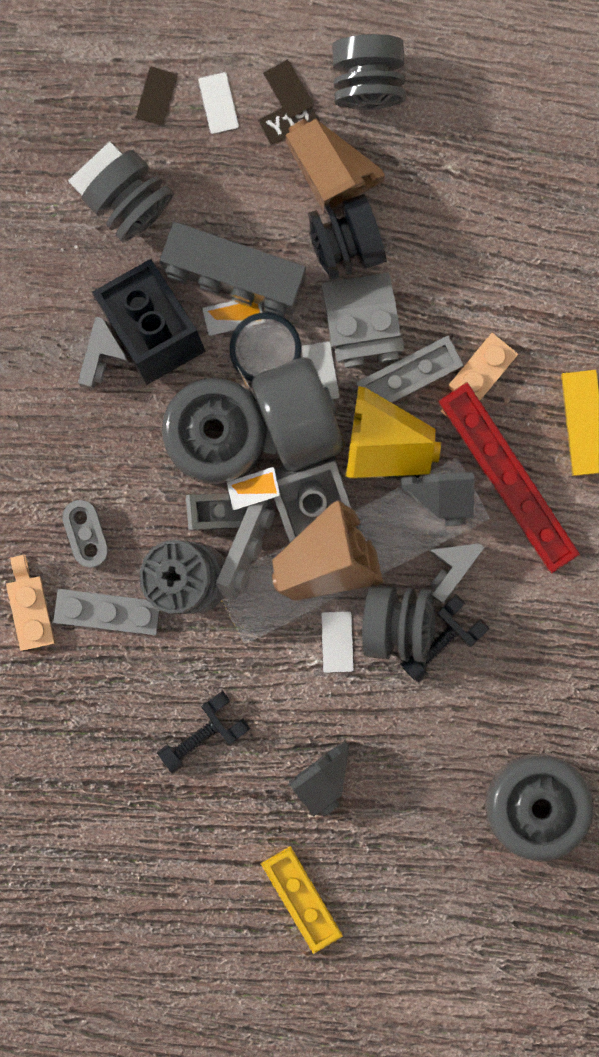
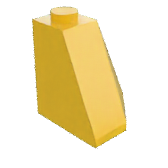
(389, 440)

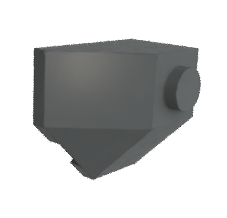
(444, 495)
(322, 781)

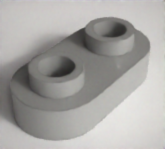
(355, 354)
(84, 534)

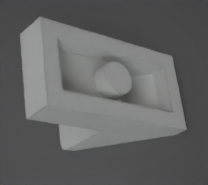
(100, 345)
(212, 512)
(459, 560)

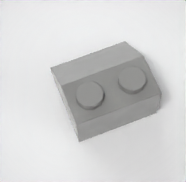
(360, 310)
(308, 494)

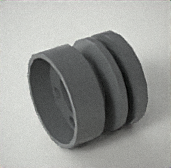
(369, 71)
(133, 202)
(199, 571)
(392, 623)

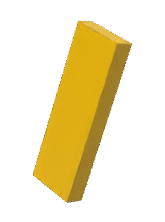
(582, 420)
(302, 899)

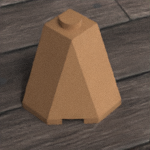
(330, 164)
(327, 557)

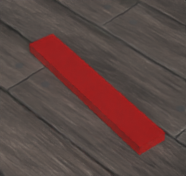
(508, 477)

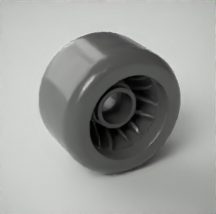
(299, 414)
(220, 458)
(511, 802)

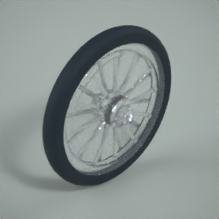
(263, 343)

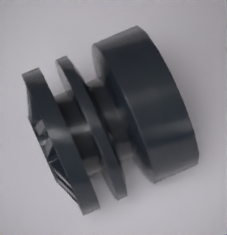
(347, 237)

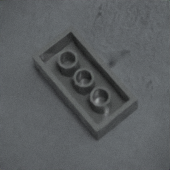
(233, 269)

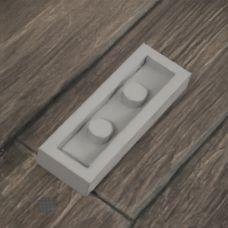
(414, 371)
(245, 548)
(106, 612)

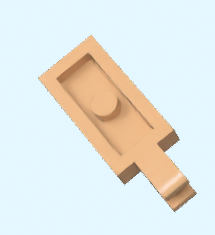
(485, 366)
(29, 607)

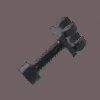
(417, 670)
(173, 756)

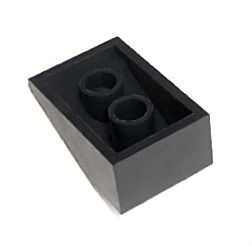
(149, 321)

